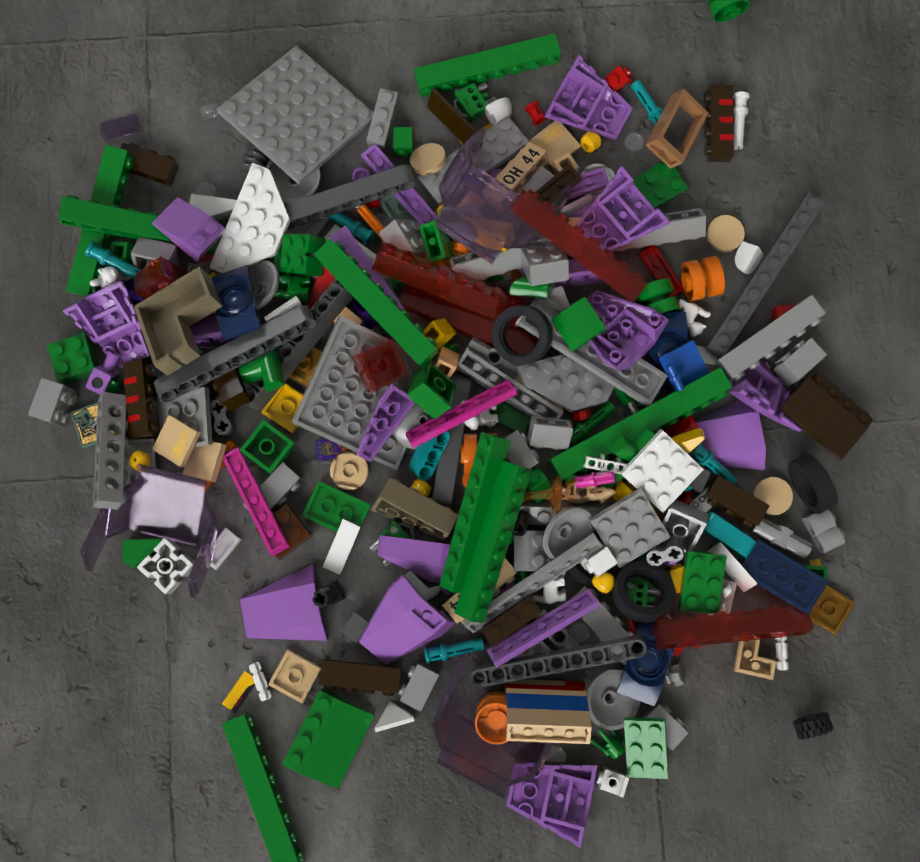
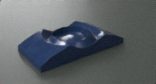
(239, 304)
(672, 336)
(645, 676)

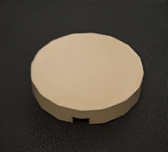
(428, 159)
(725, 233)
(349, 471)
(775, 493)

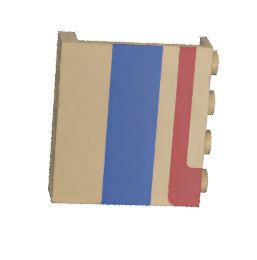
(547, 711)

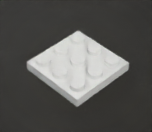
(661, 470)

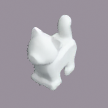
(108, 276)
(692, 310)
(482, 419)
(551, 593)

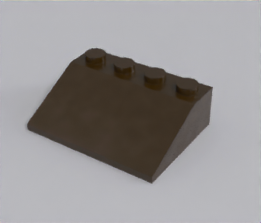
(827, 413)

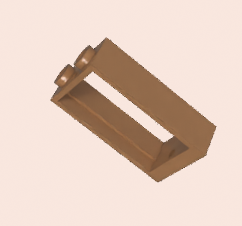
(656, 142)

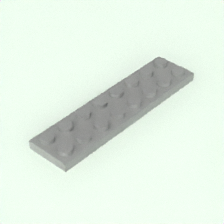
(639, 381)

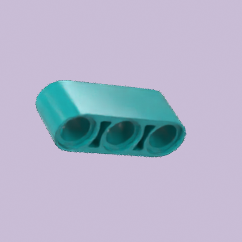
(428, 455)
(729, 536)

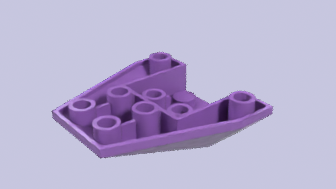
(629, 330)
(403, 623)

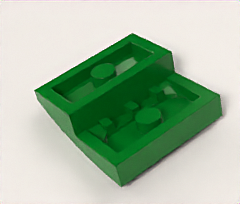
(578, 324)

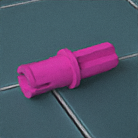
(594, 479)

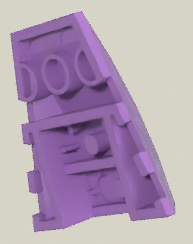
(588, 102)
(620, 214)
(111, 322)
(764, 394)
(734, 436)
(285, 609)
(557, 799)

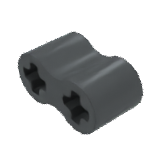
(221, 419)
(666, 551)

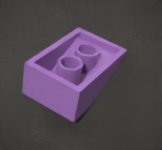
(189, 228)

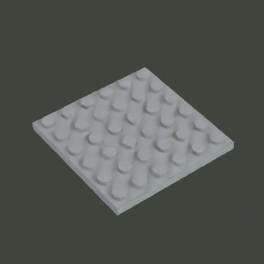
(296, 114)
(336, 398)

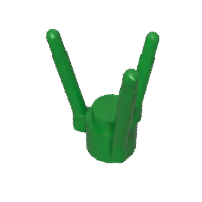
(612, 746)

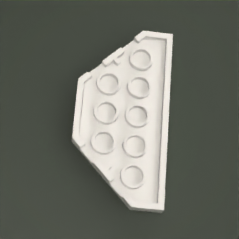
(254, 225)

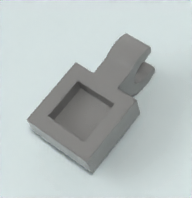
(676, 674)

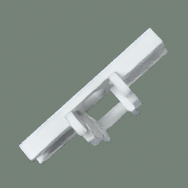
(600, 461)

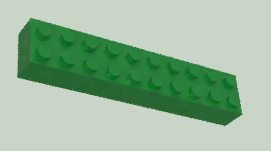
(657, 415)

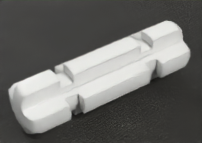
(781, 653)
(260, 681)

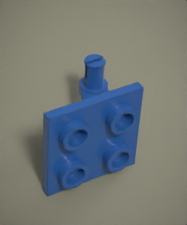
(683, 365)

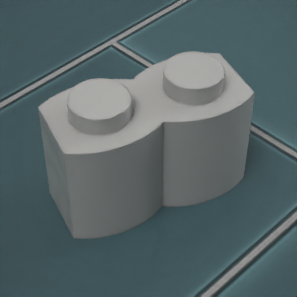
(824, 531)

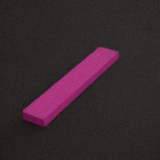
(461, 413)
(255, 502)

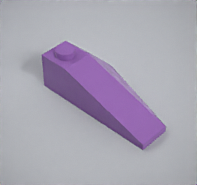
(387, 416)
(417, 556)

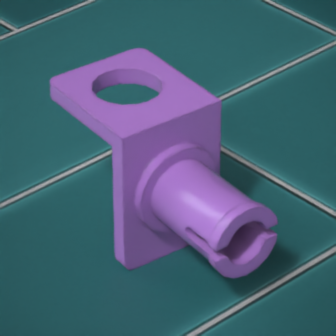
(104, 372)

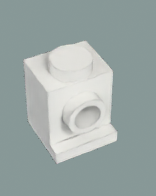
(606, 775)

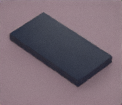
(784, 577)

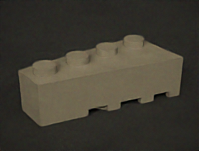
(414, 509)

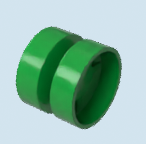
(727, 9)
(655, 296)

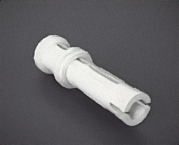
(739, 112)

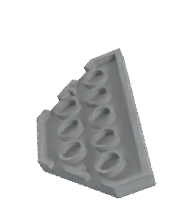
(565, 383)

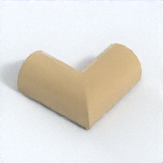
(750, 663)

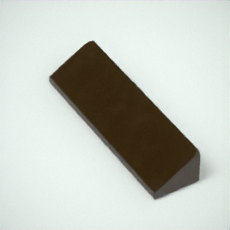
(450, 117)

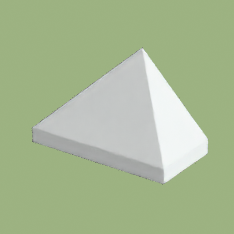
(393, 717)

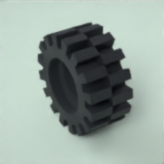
(813, 725)

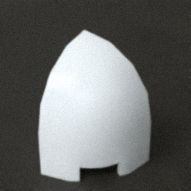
(498, 110)
(748, 257)

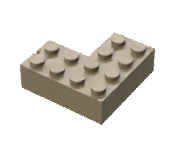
(168, 318)

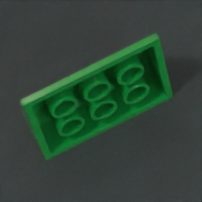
(328, 739)

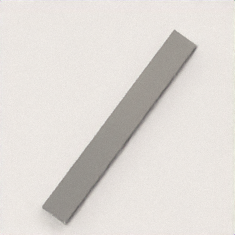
(538, 580)

